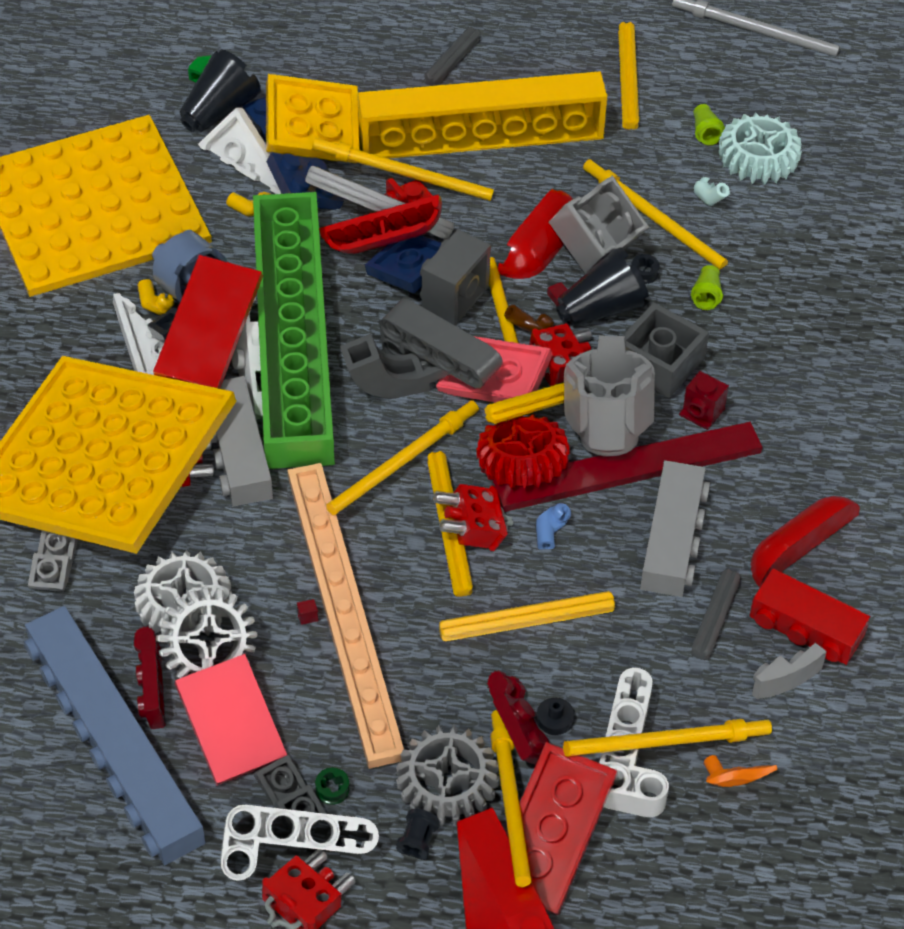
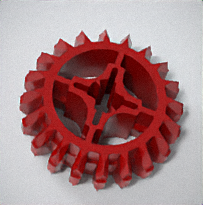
(523, 451)

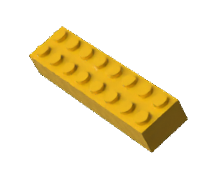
(482, 115)

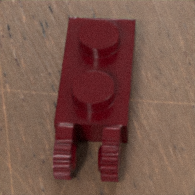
(150, 676)
(517, 715)

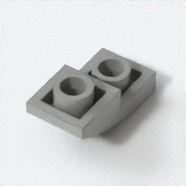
(52, 562)
(785, 675)

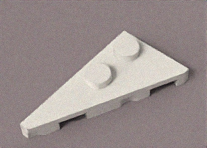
(242, 146)
(141, 345)
(247, 362)

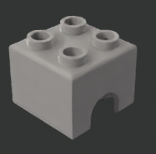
(598, 223)

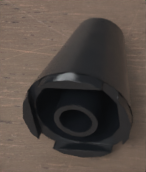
(218, 91)
(604, 291)

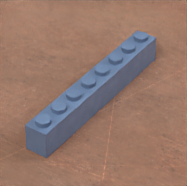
(115, 736)

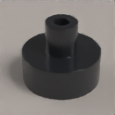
(555, 716)

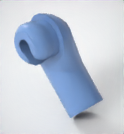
(549, 523)

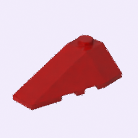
(488, 879)

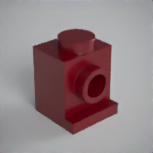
(704, 400)

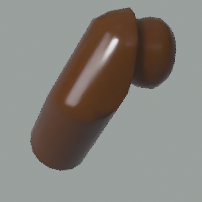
(525, 321)

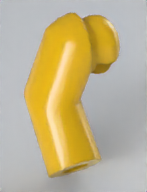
(242, 204)
(150, 301)

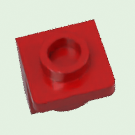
(408, 192)

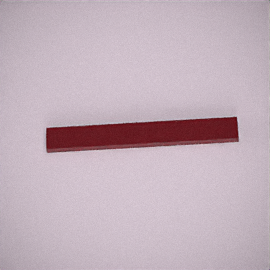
(636, 465)

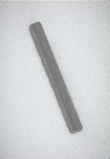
(365, 196)

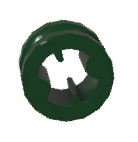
(325, 794)

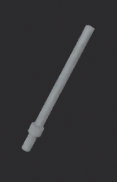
(702, 9)

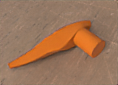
(734, 776)

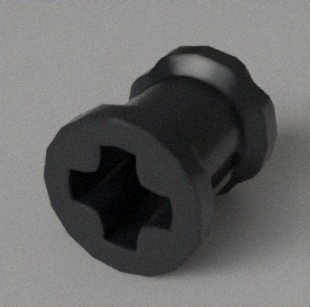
(417, 833)

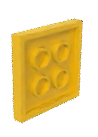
(309, 109)

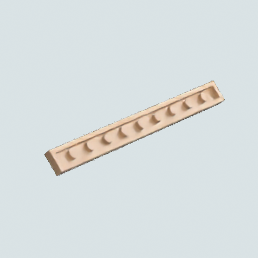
(346, 618)

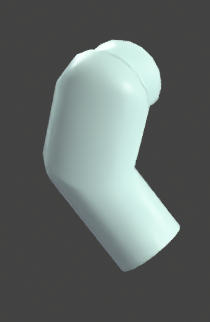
(710, 193)

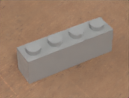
(241, 450)
(673, 528)

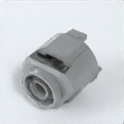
(609, 396)

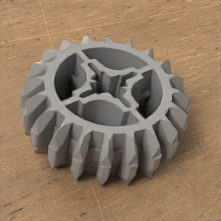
(418, 767)

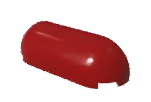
(383, 226)
(535, 240)
(801, 535)

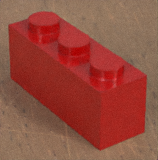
(809, 616)

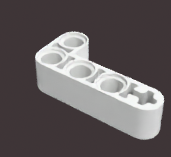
(630, 778)
(299, 837)

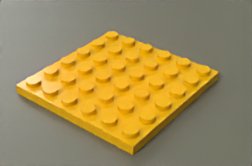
(92, 204)
(105, 451)

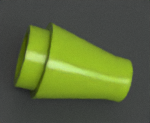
(707, 125)
(707, 289)

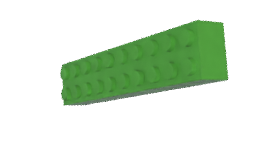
(292, 332)

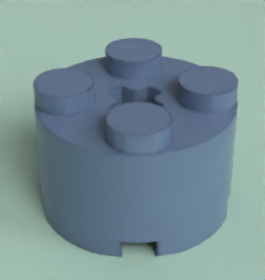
(177, 259)

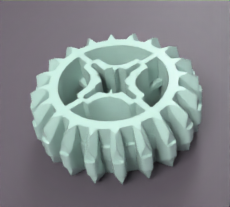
(760, 148)

